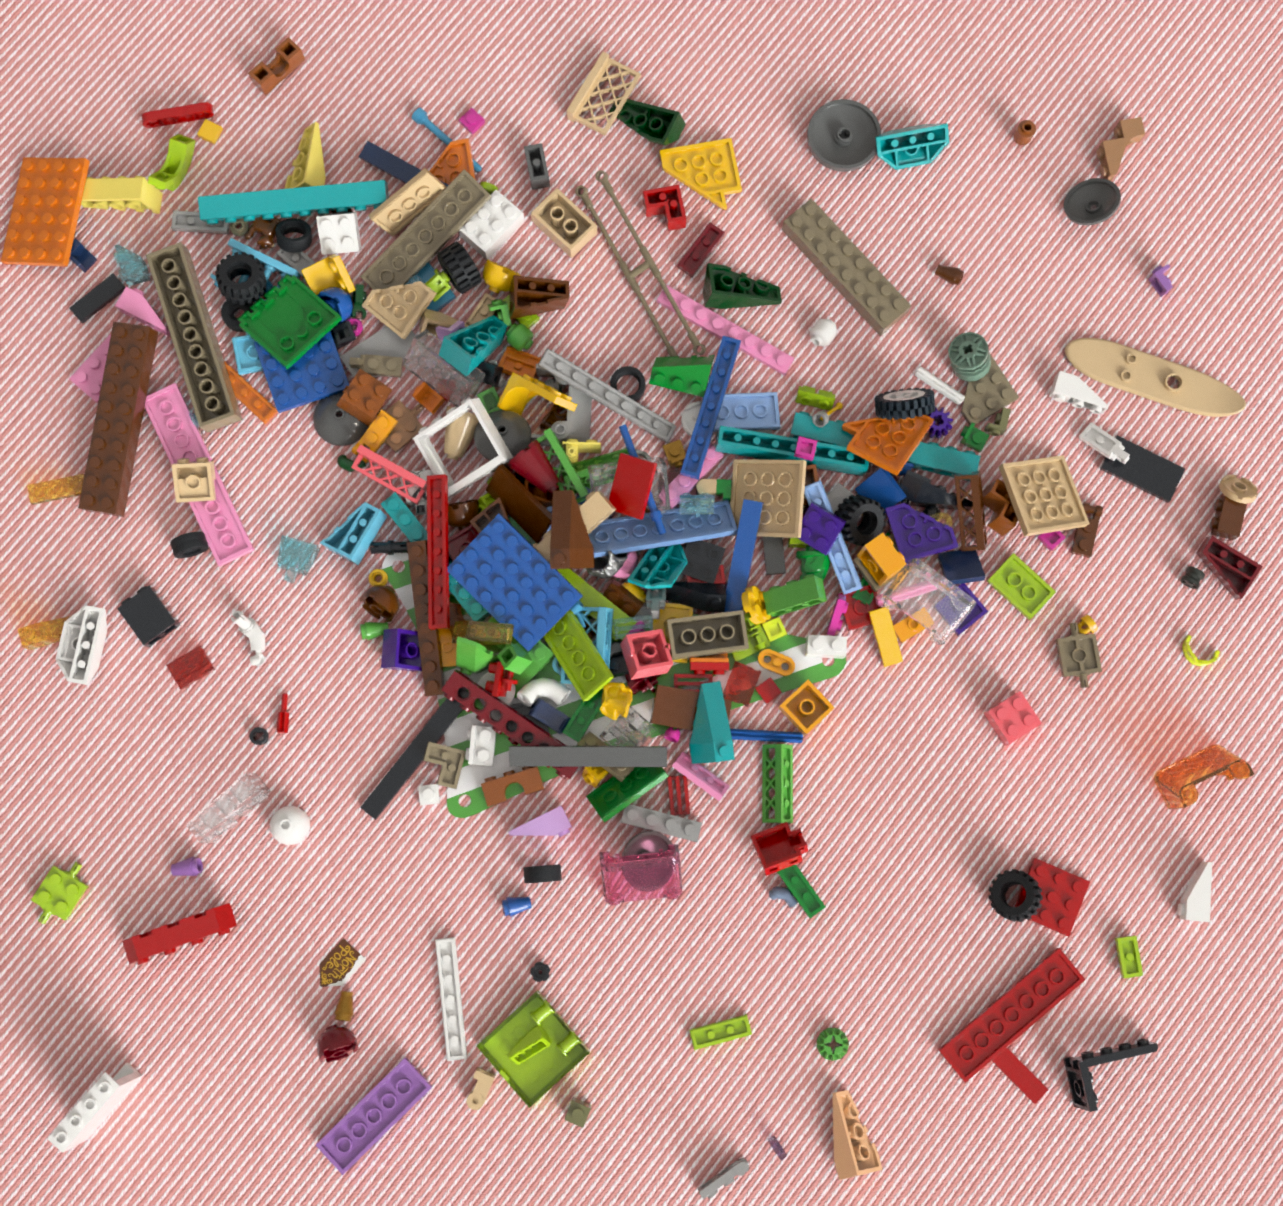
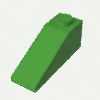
(541, 656)

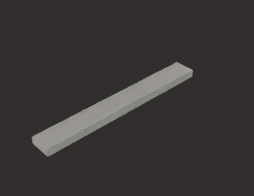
(606, 395)

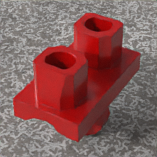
(502, 681)

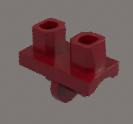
(642, 684)

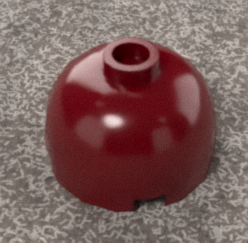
(336, 1043)

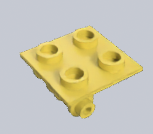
(573, 448)

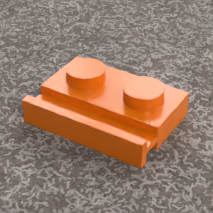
(518, 362)

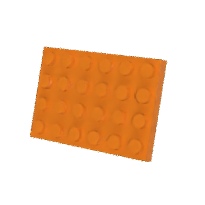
(45, 211)

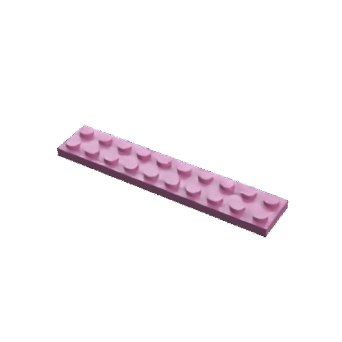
(183, 440)

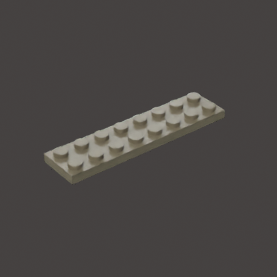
(428, 233)

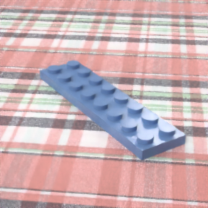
(633, 534)

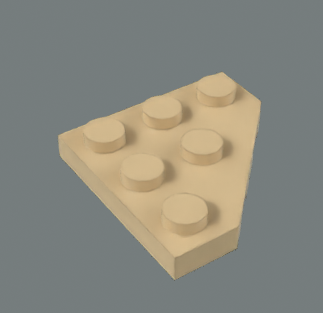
(400, 305)

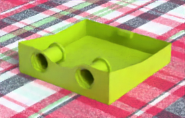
(545, 1068)

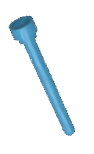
(420, 117)

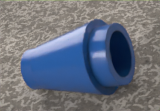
(515, 905)

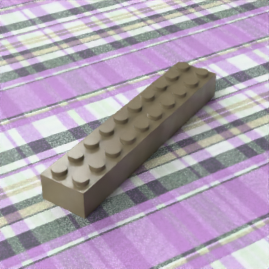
(194, 337)

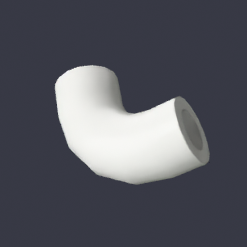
(543, 688)

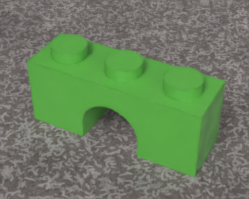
(513, 655)

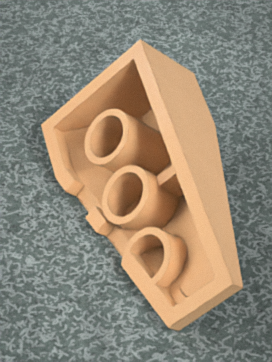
(852, 1148)

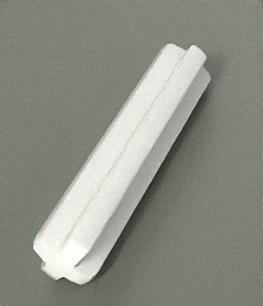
(939, 385)

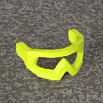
(1194, 660)

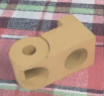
(478, 1096)

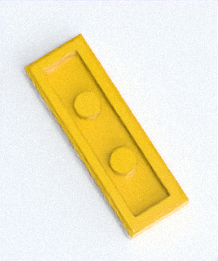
(885, 636)

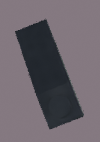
(698, 595)

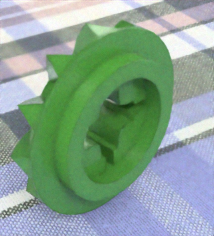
(826, 1037)

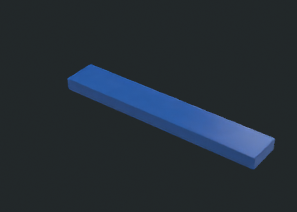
(743, 554)

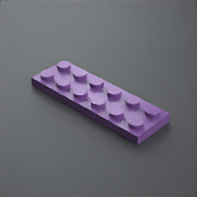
(374, 1116)

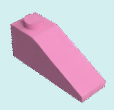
(136, 306)

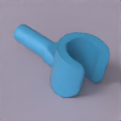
(576, 610)

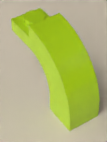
(176, 164)

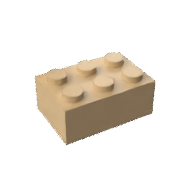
(564, 223)

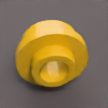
(378, 572)

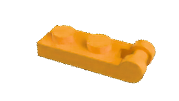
(376, 433)

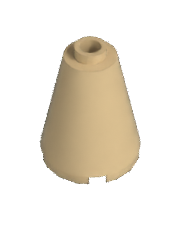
(459, 435)

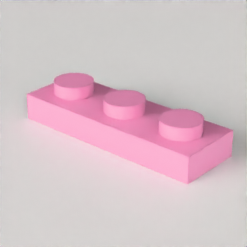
(701, 776)

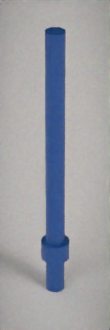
(655, 514)

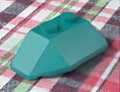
(912, 145)
(659, 567)

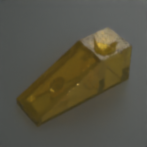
(484, 632)
(41, 633)

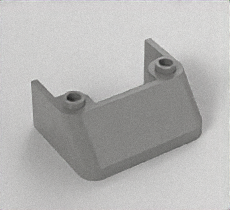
(577, 422)

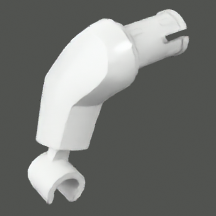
(256, 636)

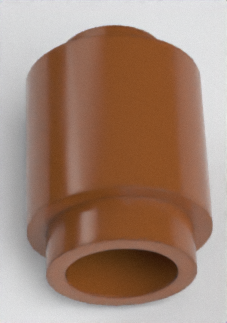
(1024, 132)

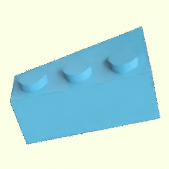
(356, 533)

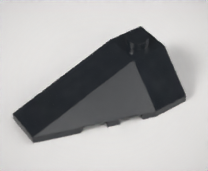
(923, 494)

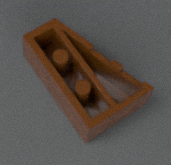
(536, 296)

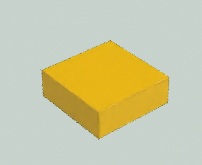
(209, 131)

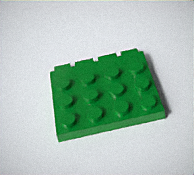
(288, 320)

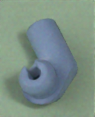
(783, 893)

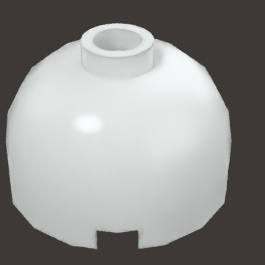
(289, 825)

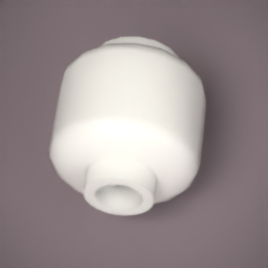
(824, 332)

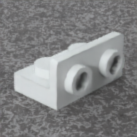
(482, 746)

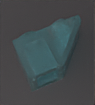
(132, 266)

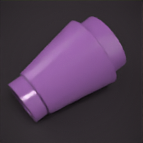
(187, 867)

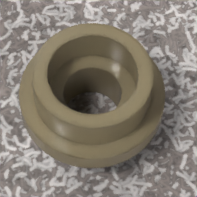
(242, 231)

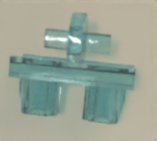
(696, 504)

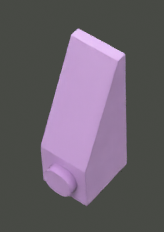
(548, 824)

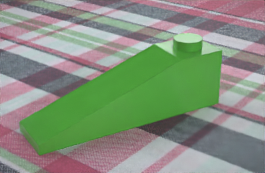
(473, 657)

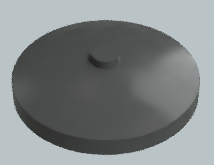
(843, 135)

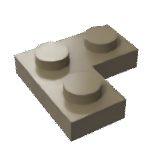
(450, 761)

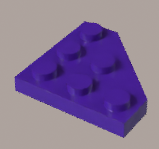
(917, 533)

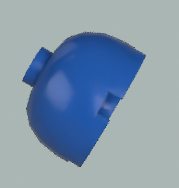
(338, 301)

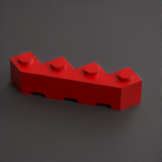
(176, 934)

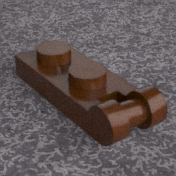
(1085, 536)

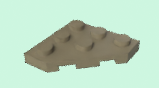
(987, 395)

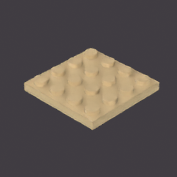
(779, 487)
(1043, 495)

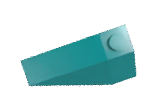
(711, 731)

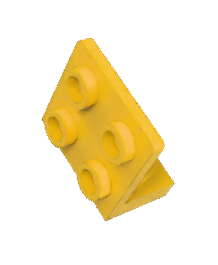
(328, 273)

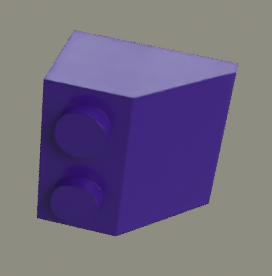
(401, 650)

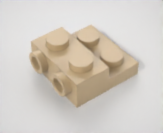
(194, 480)

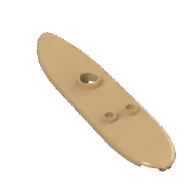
(1148, 375)

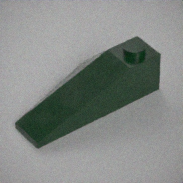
(651, 122)
(732, 290)

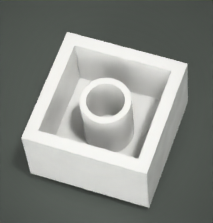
(339, 233)

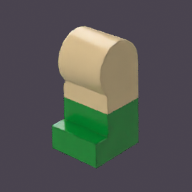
(715, 487)

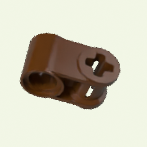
(552, 417)

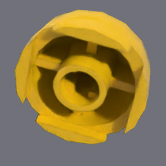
(497, 276)

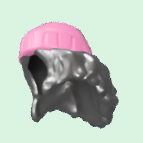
(614, 565)

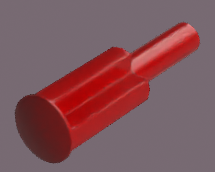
(283, 716)

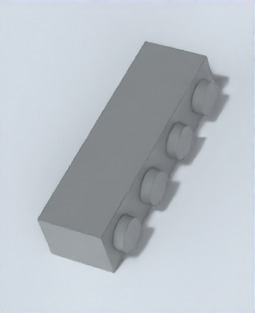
(661, 822)

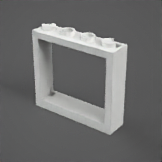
(433, 459)

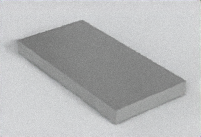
(381, 343)

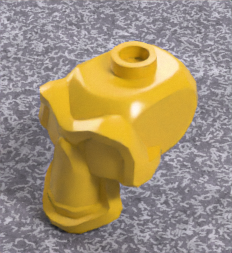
(616, 700)

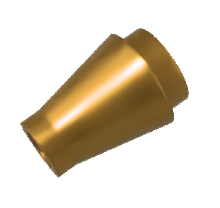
(344, 1008)

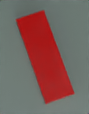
(1020, 1075)

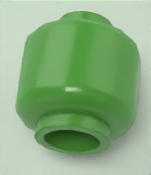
(520, 337)

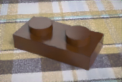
(623, 599)

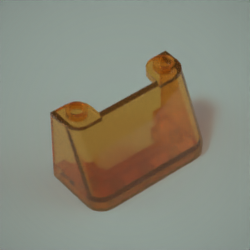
(1179, 779)

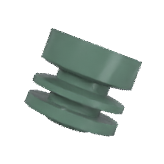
(969, 365)

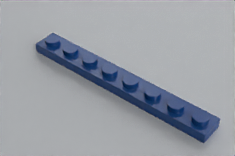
(710, 407)

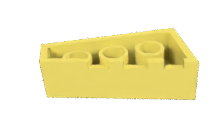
(121, 194)

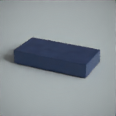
(549, 716)

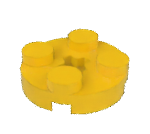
(754, 604)

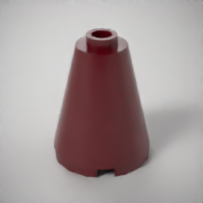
(535, 468)

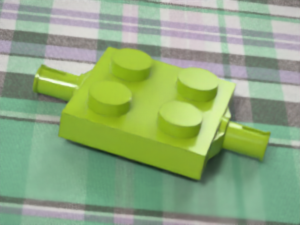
(59, 892)

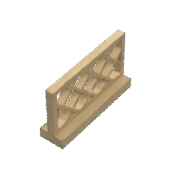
(592, 83)

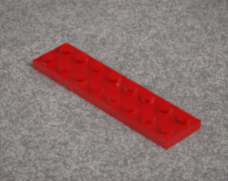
(1011, 1015)

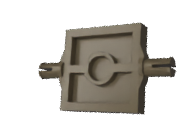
(1078, 655)

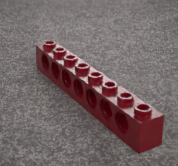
(540, 736)

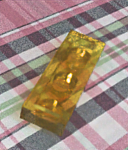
(55, 489)

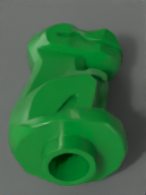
(813, 563)

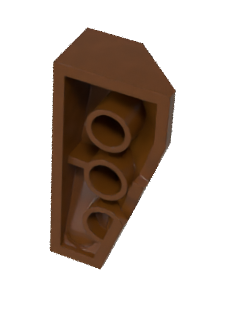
(569, 537)

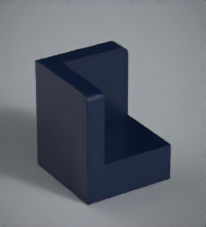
(81, 256)

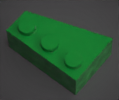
(682, 374)

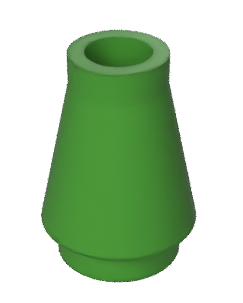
(372, 630)

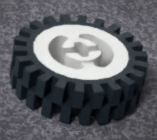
(904, 403)

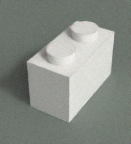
(826, 646)

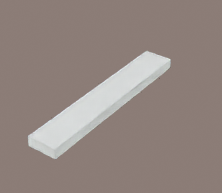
(451, 999)

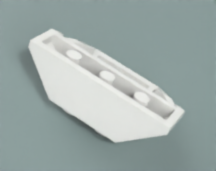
(82, 644)

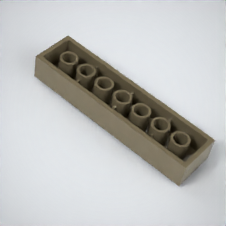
(845, 267)

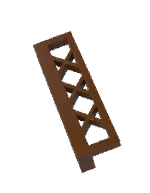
(978, 509)

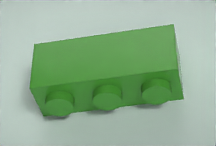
(794, 595)

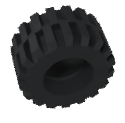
(241, 265)
(459, 267)
(871, 523)
(1000, 888)

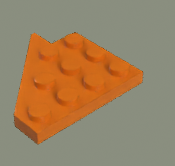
(453, 161)
(887, 441)

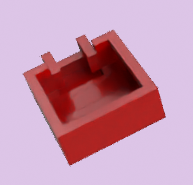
(779, 847)

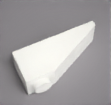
(1196, 900)

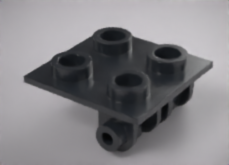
(703, 560)

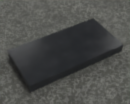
(1145, 471)

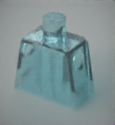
(296, 557)

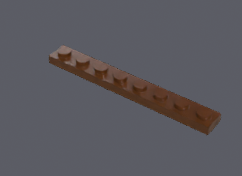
(428, 639)

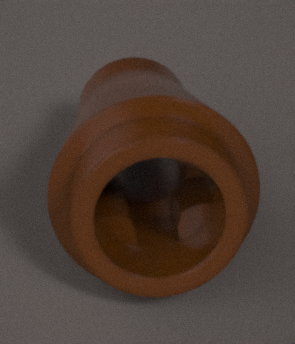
(950, 274)

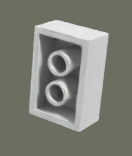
(492, 225)

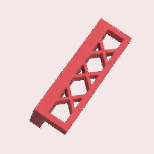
(392, 468)

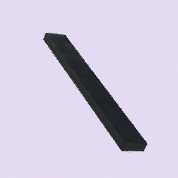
(412, 757)

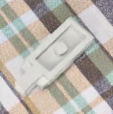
(1104, 443)

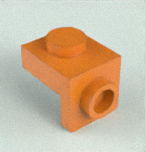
(428, 398)

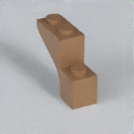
(1111, 151)

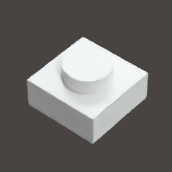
(429, 794)

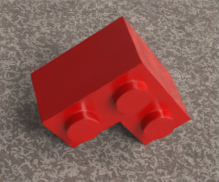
(667, 202)

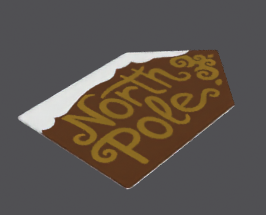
(340, 965)

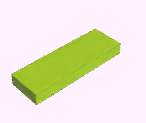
(720, 1032)

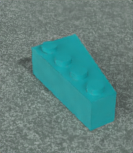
(472, 344)

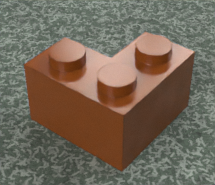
(998, 500)

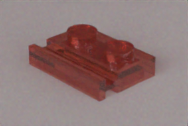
(190, 667)
(741, 683)

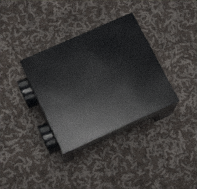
(148, 616)

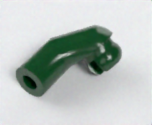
(345, 463)

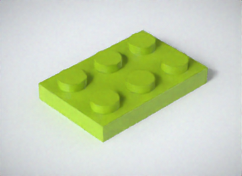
(1021, 586)

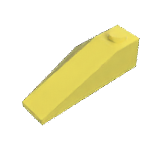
(309, 164)

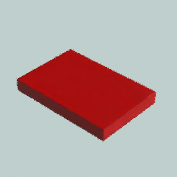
(632, 485)

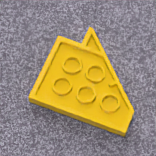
(705, 168)

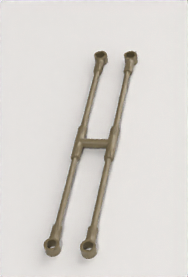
(649, 263)

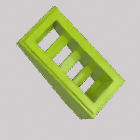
(530, 1045)

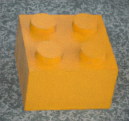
(881, 558)
(806, 707)

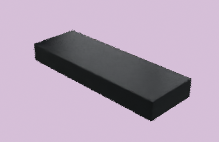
(97, 298)

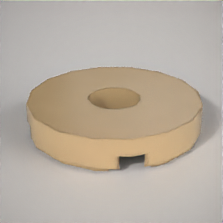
(1238, 489)

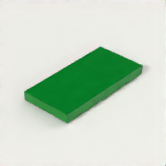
(617, 795)

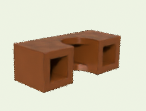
(287, 59)
(495, 789)

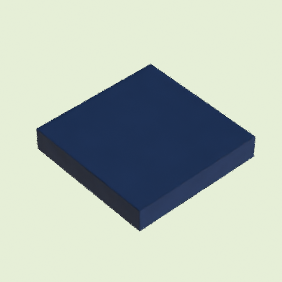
(961, 566)

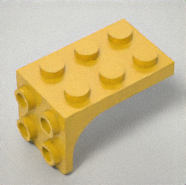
(523, 388)

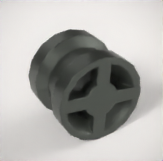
(1192, 577)

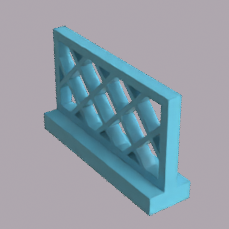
(603, 634)

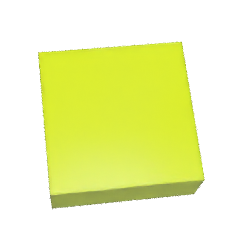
(774, 629)

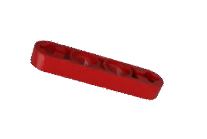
(177, 115)

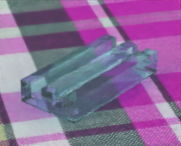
(631, 619)

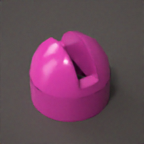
(672, 735)

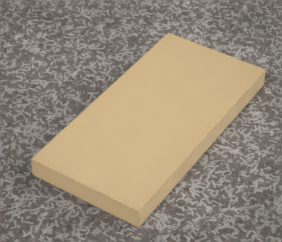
(407, 202)

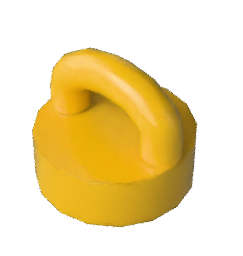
(1089, 623)

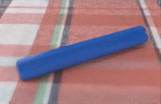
(764, 735)

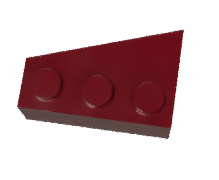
(1229, 566)

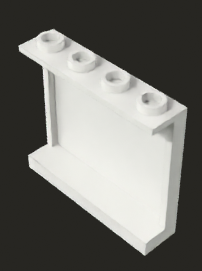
(94, 1108)

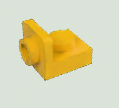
(594, 775)

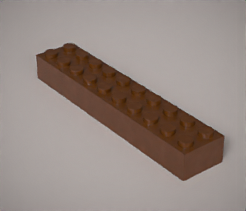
(118, 419)

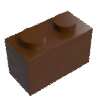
(1227, 518)

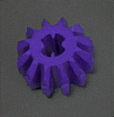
(943, 421)

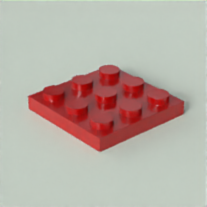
(1061, 896)

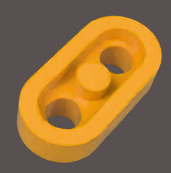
(776, 661)

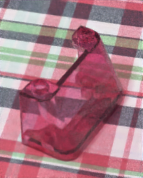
(641, 876)

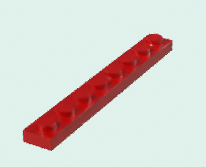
(438, 552)

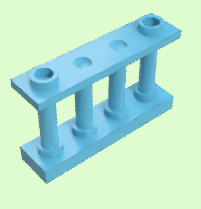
(270, 264)

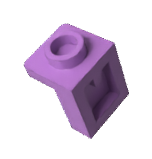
(1159, 281)

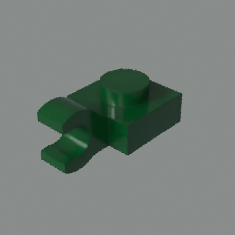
(358, 299)

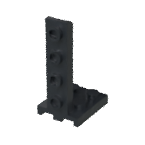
(1081, 1079)

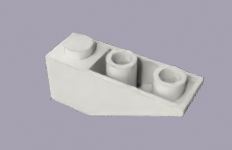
(1073, 390)

